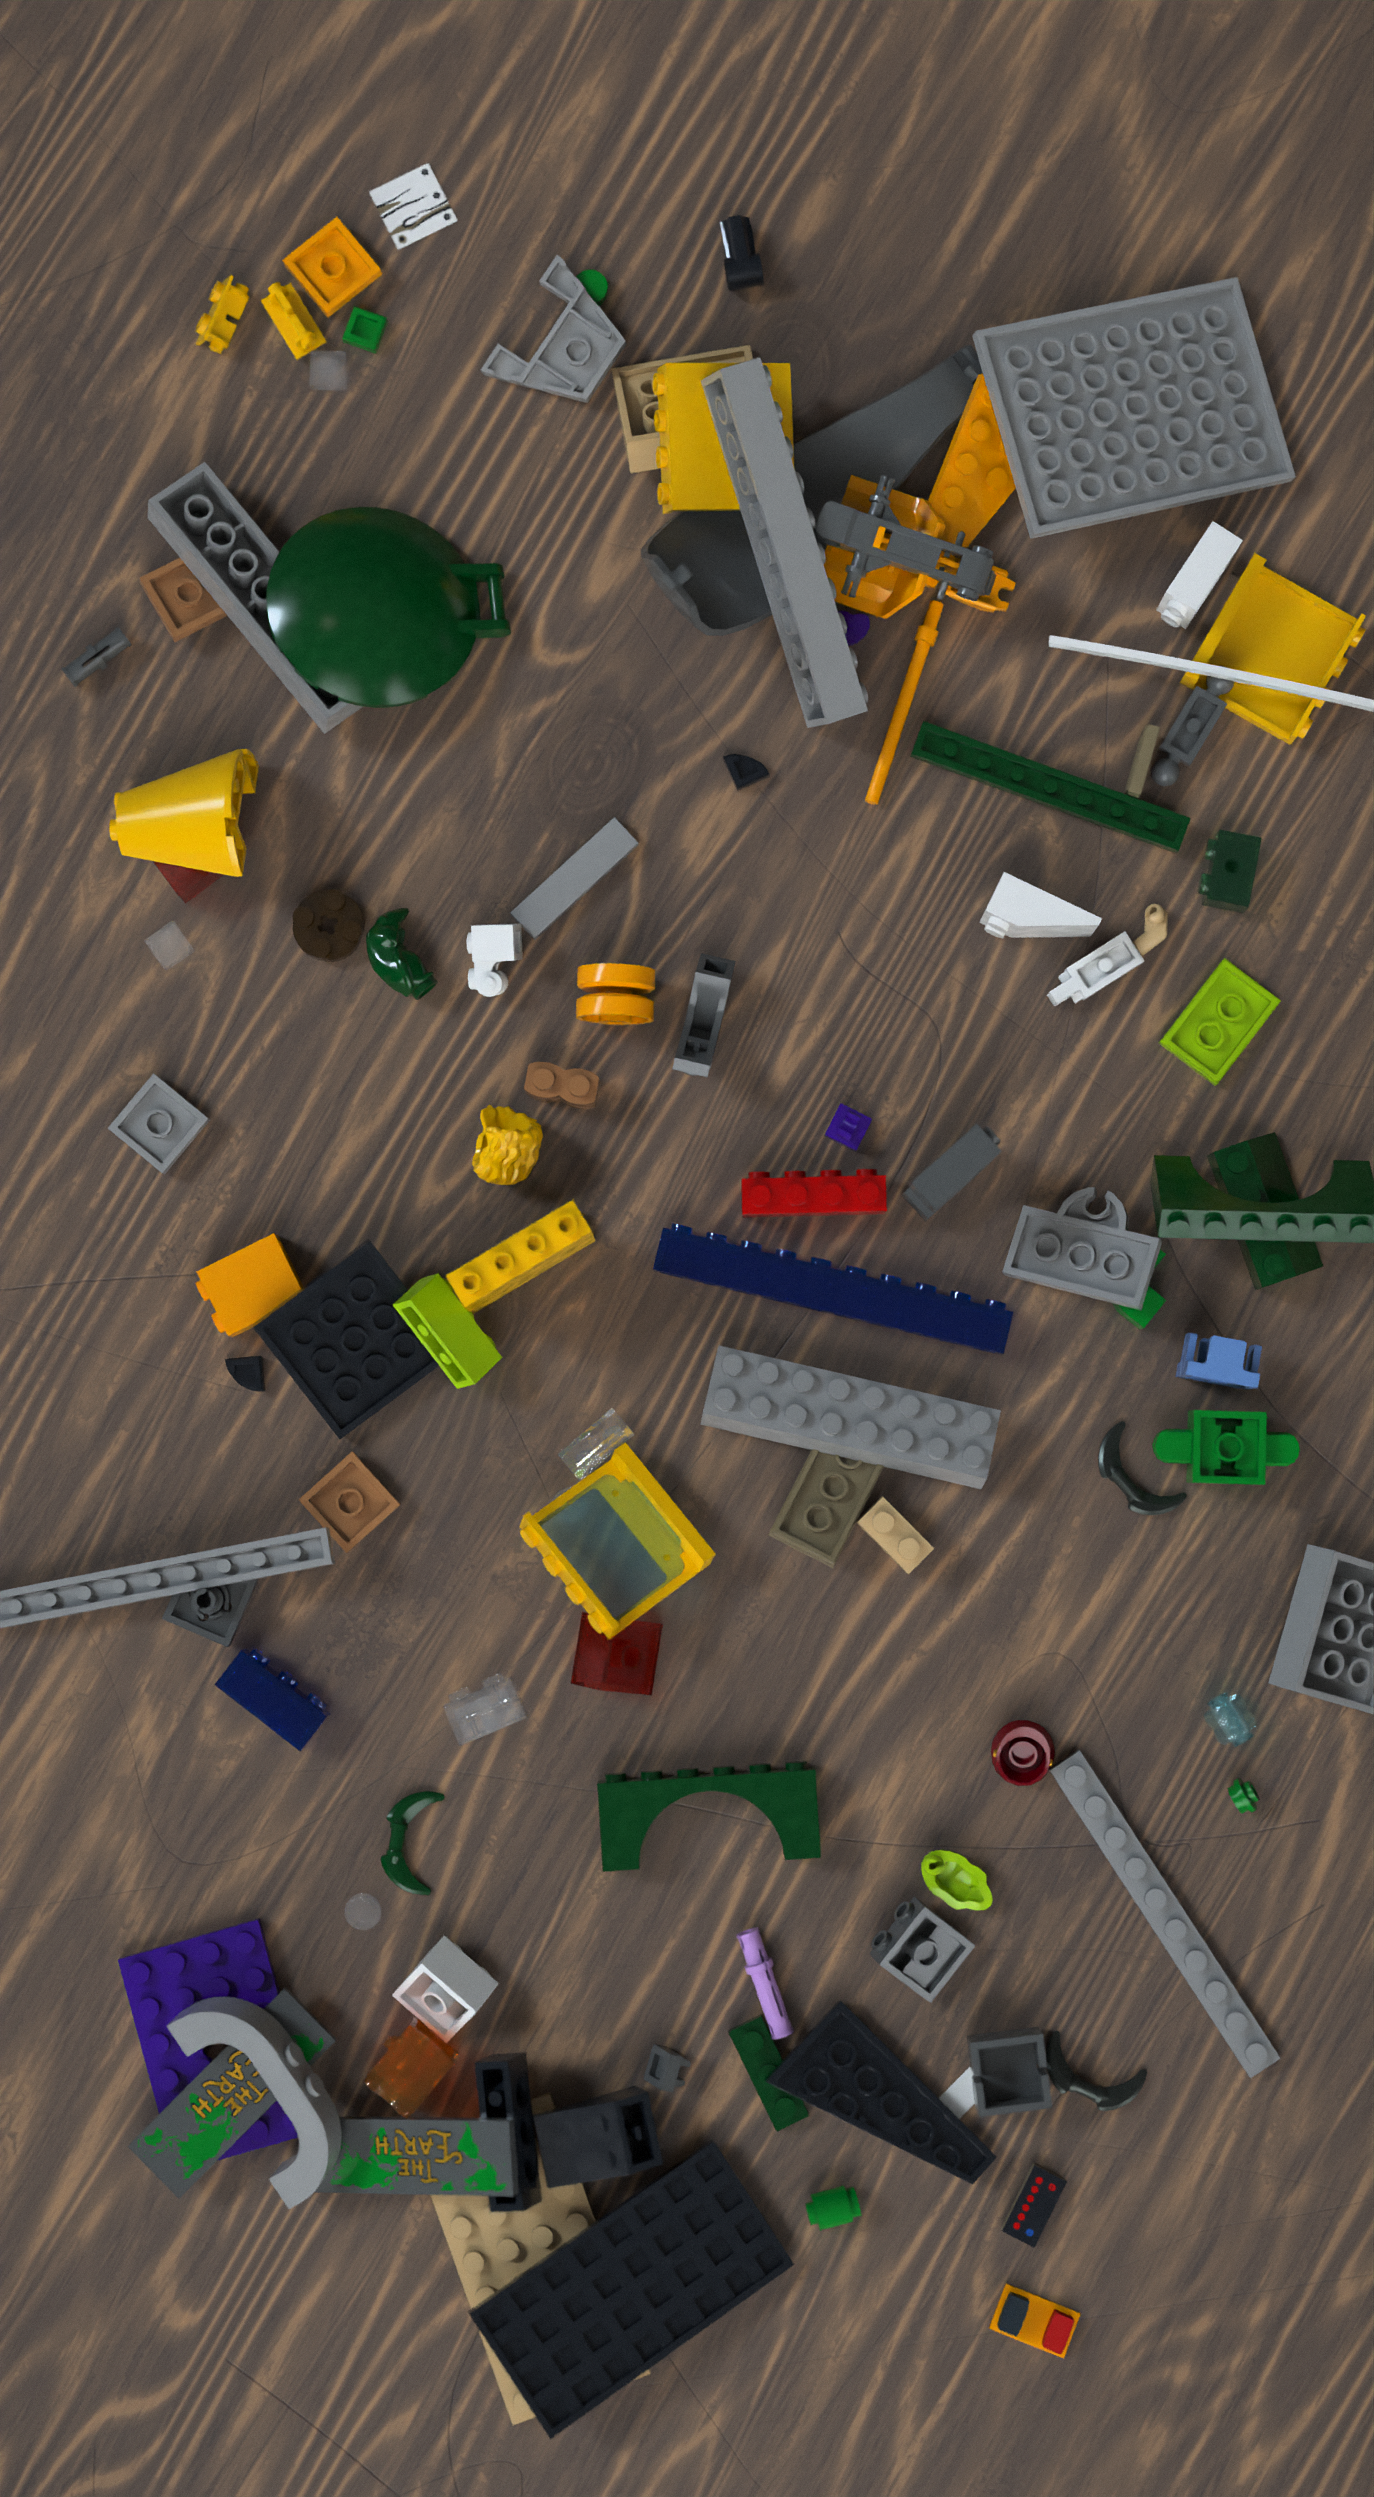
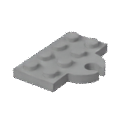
(1084, 1251)

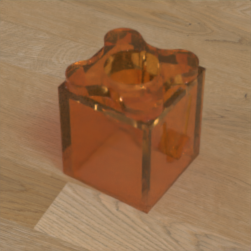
(410, 2067)

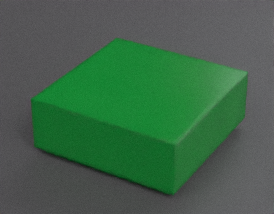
(364, 329)

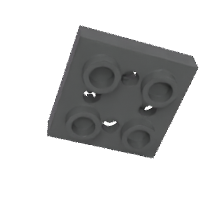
(221, 1625)

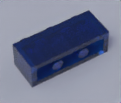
(273, 1698)

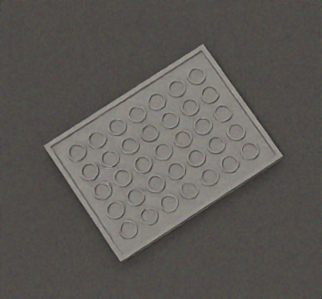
(1133, 407)

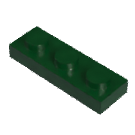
(760, 2059)

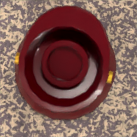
(1022, 1752)

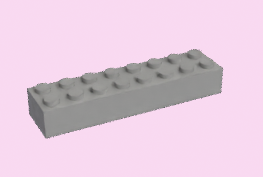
(234, 566)
(850, 1417)

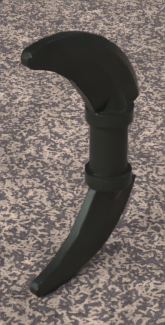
(1111, 1468)
(1105, 2097)

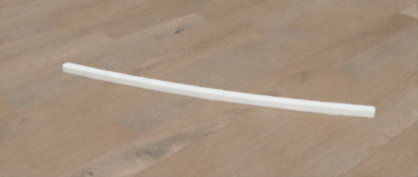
(1212, 670)

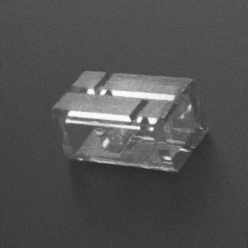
(484, 1710)

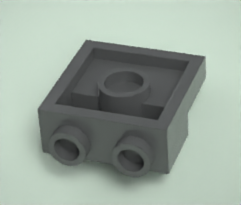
(920, 1948)

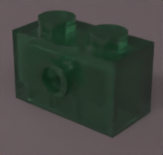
(1230, 870)

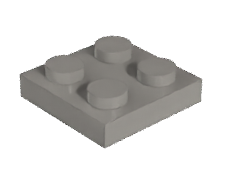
(158, 1124)

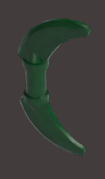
(399, 1818)

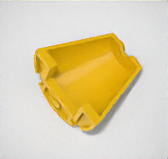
(189, 815)

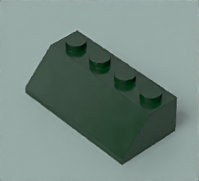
(1259, 1173)

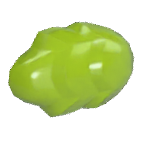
(956, 1880)

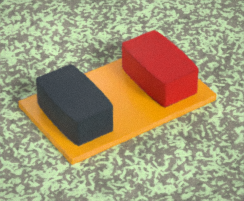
(1034, 2320)

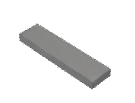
(574, 878)

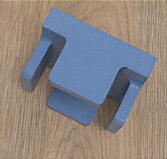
(1220, 1362)

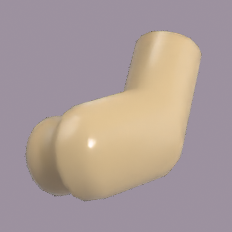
(1155, 929)

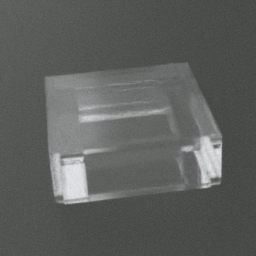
(169, 945)

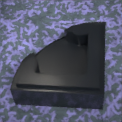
(745, 770)
(247, 1372)

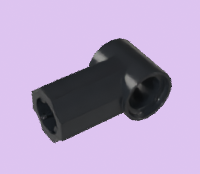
(742, 262)

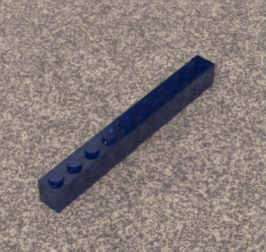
(833, 1291)

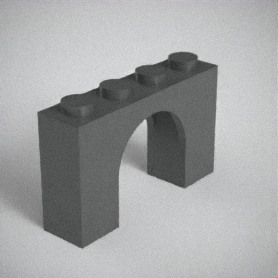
(952, 1171)

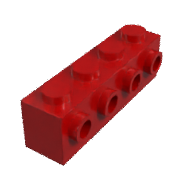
(813, 1196)

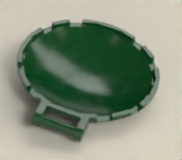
(378, 606)

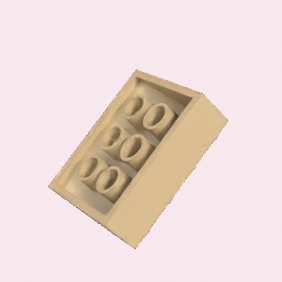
(638, 402)

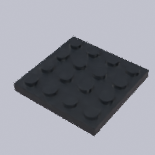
(348, 1340)

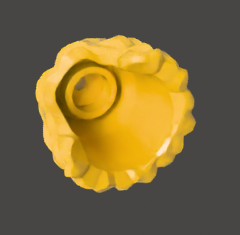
(506, 1146)

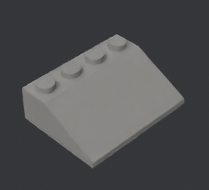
(1330, 1631)

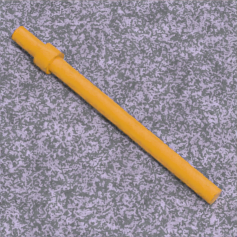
(925, 638)

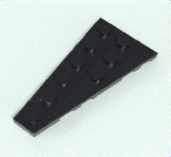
(865, 2084)

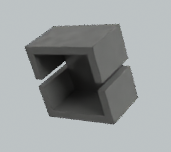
(1007, 2071)

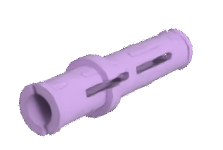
(761, 1972)

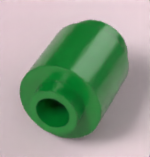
(833, 2207)

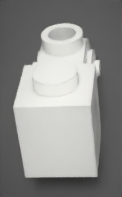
(489, 947)

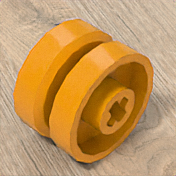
(615, 994)

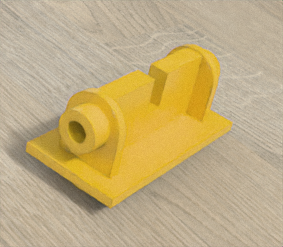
(226, 301)
(292, 319)

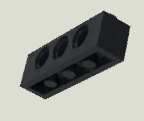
(505, 2093)

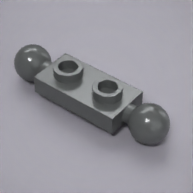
(1190, 729)

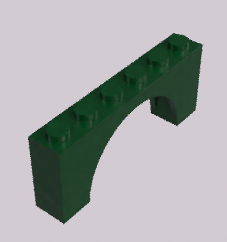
(1195, 1209)
(632, 1805)

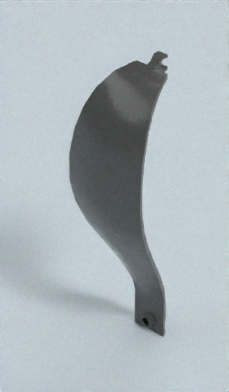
(707, 557)

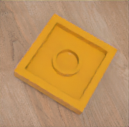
(332, 267)

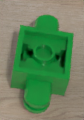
(1226, 1447)

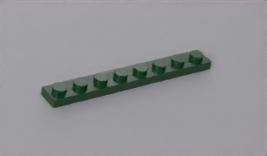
(1050, 787)

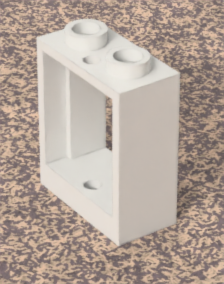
(1198, 576)

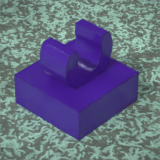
(848, 1127)

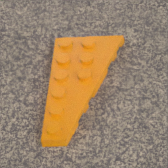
(973, 474)

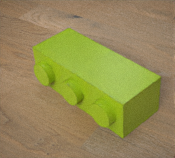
(448, 1330)

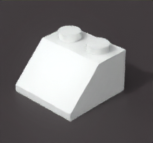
(445, 1989)

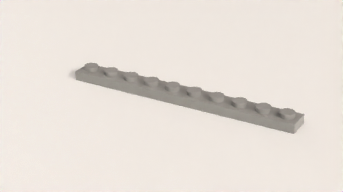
(166, 1577)
(1164, 1913)

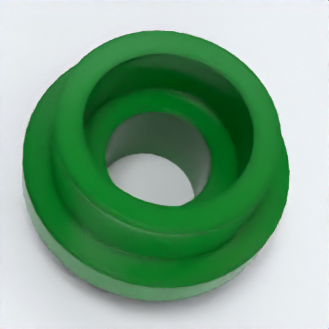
(1243, 1795)

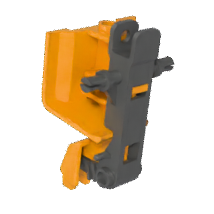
(890, 543)

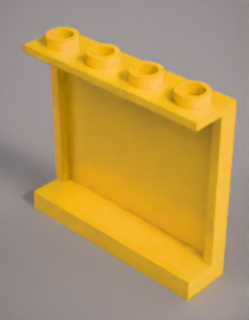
(689, 448)
(1281, 634)
(521, 1257)

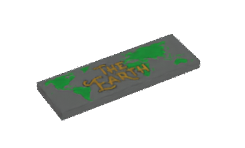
(221, 2103)
(425, 2157)

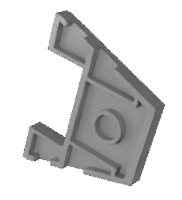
(575, 351)

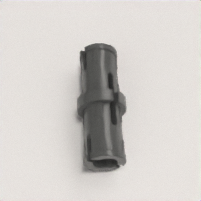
(115, 640)

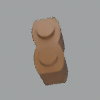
(551, 1084)

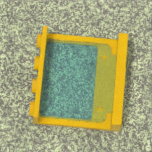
(617, 1542)

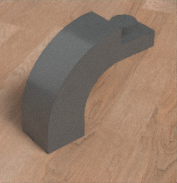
(704, 1015)

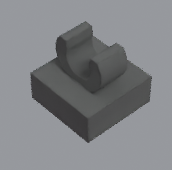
(664, 2068)

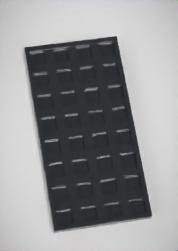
(630, 2288)

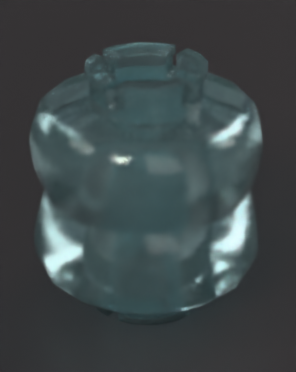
(1230, 1719)

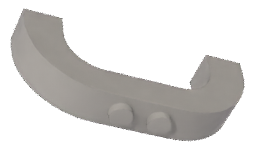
(287, 2076)

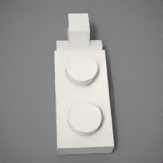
(1097, 970)

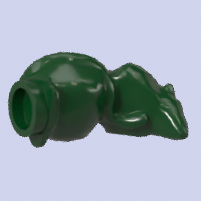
(392, 960)

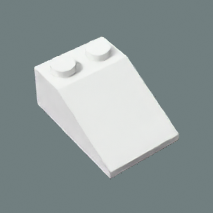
(1027, 912)

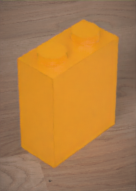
(248, 1284)

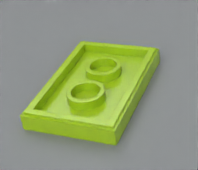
(1219, 1022)

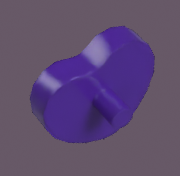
(857, 627)

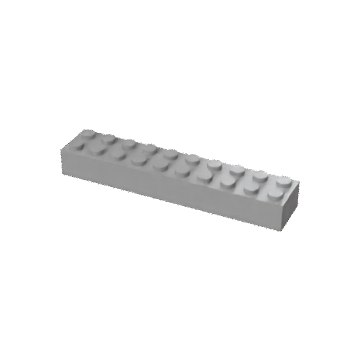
(784, 542)

